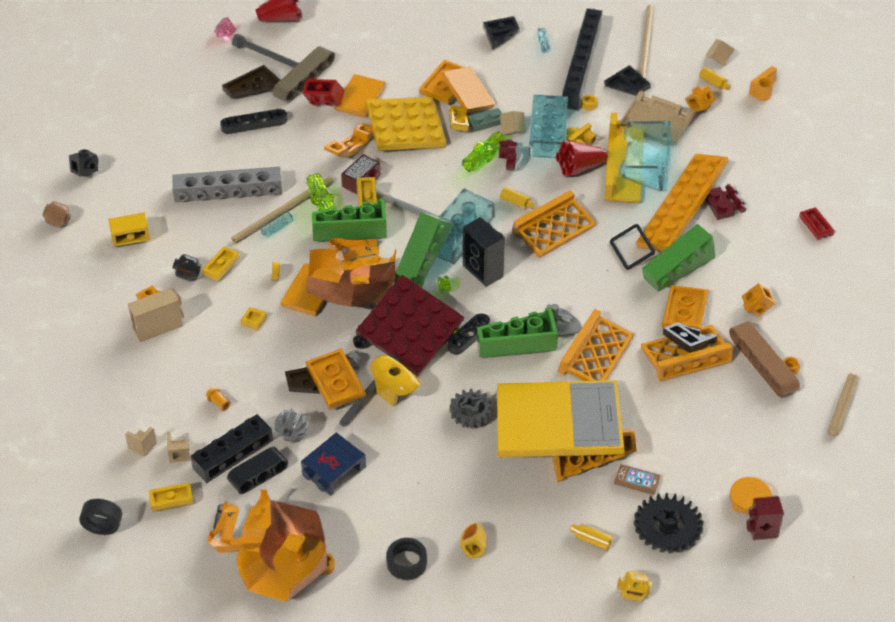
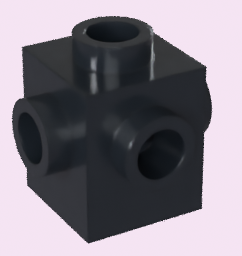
(83, 163)

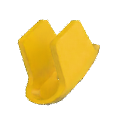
(391, 386)

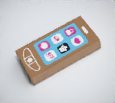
(637, 479)

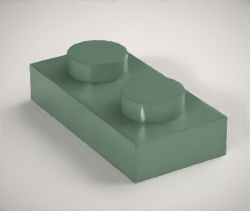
(484, 120)

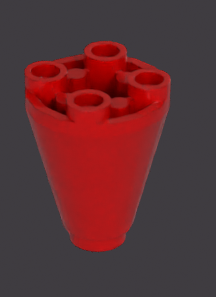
(279, 11)
(579, 157)

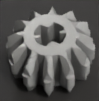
(291, 425)

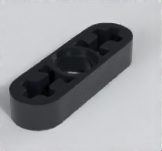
(466, 341)

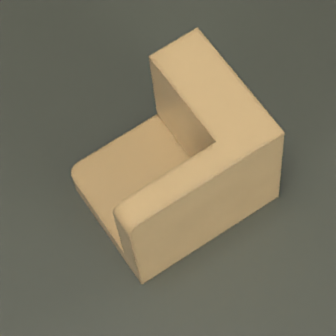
(720, 52)
(512, 122)
(142, 441)
(178, 450)

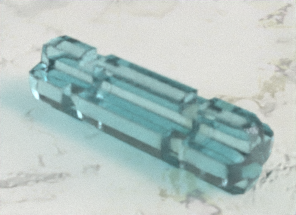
(543, 40)
(276, 224)

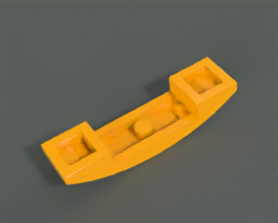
(361, 137)

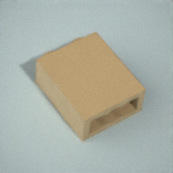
(156, 314)

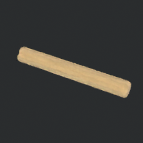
(842, 404)

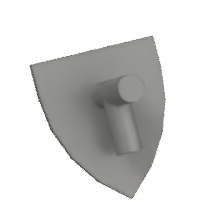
(565, 322)

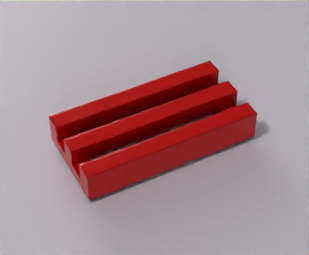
(814, 223)

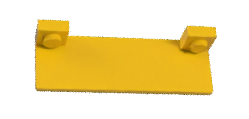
(615, 186)

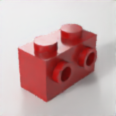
(323, 92)

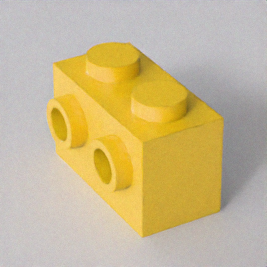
(129, 229)

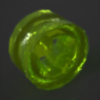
(443, 284)

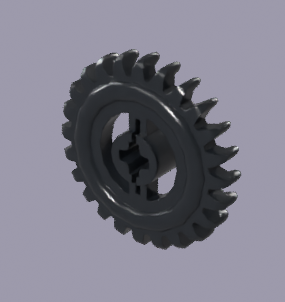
(667, 513)

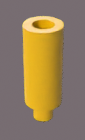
(714, 79)
(516, 198)
(592, 536)

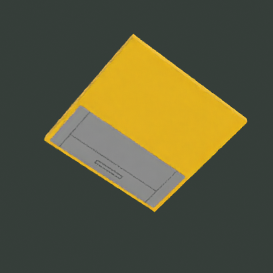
(559, 419)

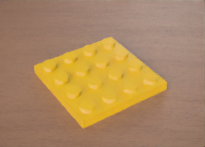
(405, 123)

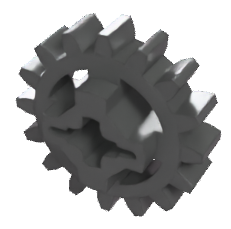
(469, 408)

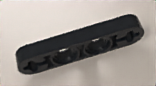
(278, 116)

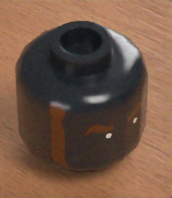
(186, 267)

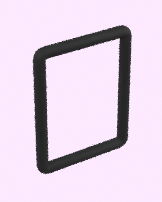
(619, 254)

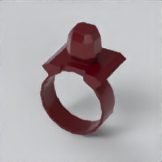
(507, 151)

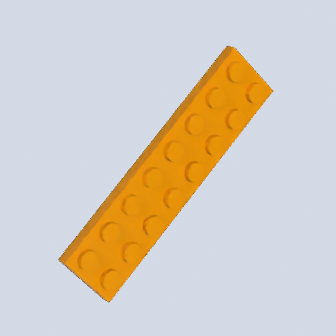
(683, 201)

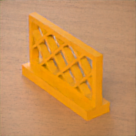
(545, 214)
(580, 345)
(687, 362)

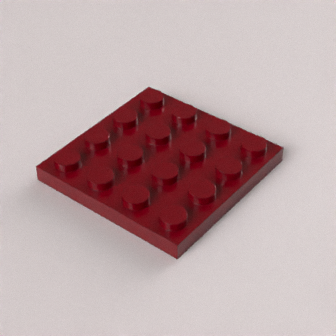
(410, 324)

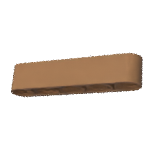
(764, 359)

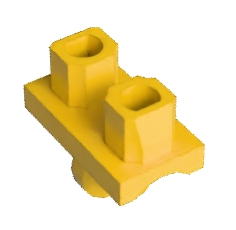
(581, 135)

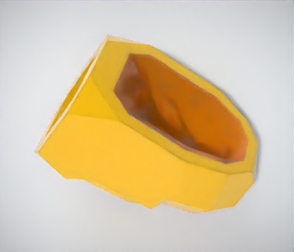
(473, 541)

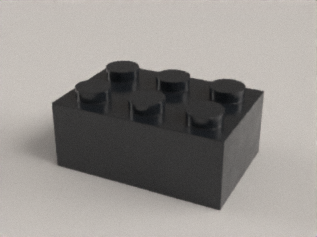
(483, 251)

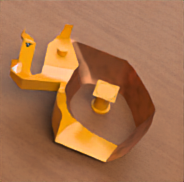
(349, 282)
(275, 546)

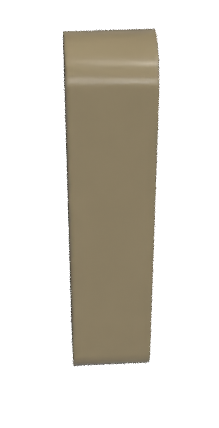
(309, 68)

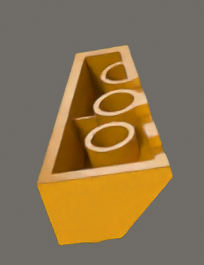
(572, 465)

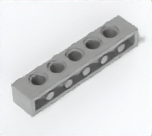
(226, 184)

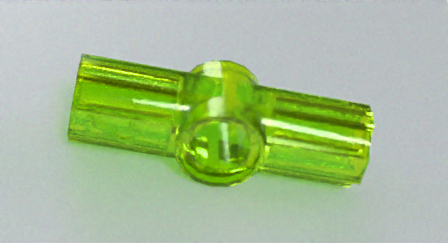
(483, 152)
(319, 192)

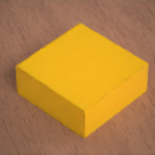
(253, 318)

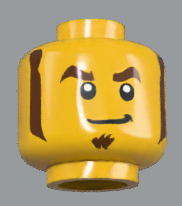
(634, 586)

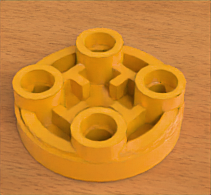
(745, 490)

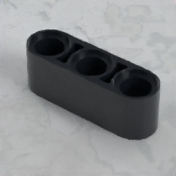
(257, 470)

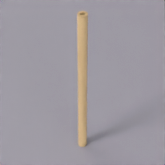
(646, 40)
(261, 222)

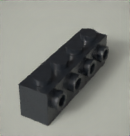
(231, 448)

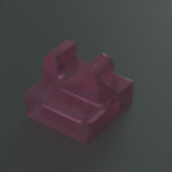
(225, 28)

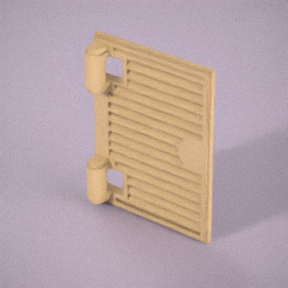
(658, 109)

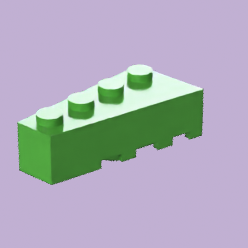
(351, 222)
(423, 247)
(680, 258)
(518, 335)

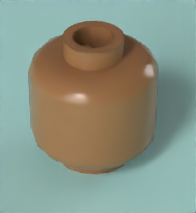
(56, 214)

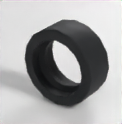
(103, 508)
(408, 572)

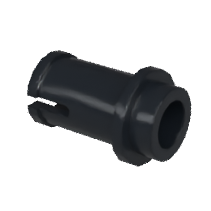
(359, 342)

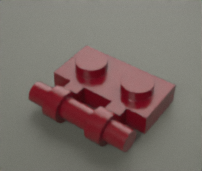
(721, 206)

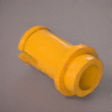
(214, 395)

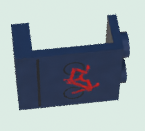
(331, 462)

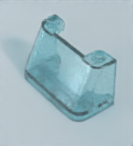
(648, 154)

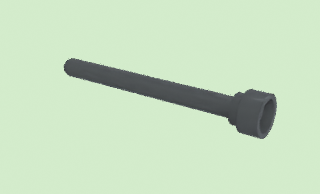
(240, 41)
(359, 402)

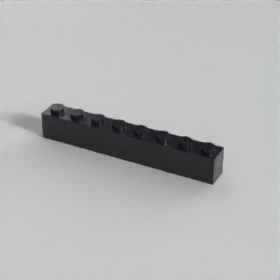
(582, 57)

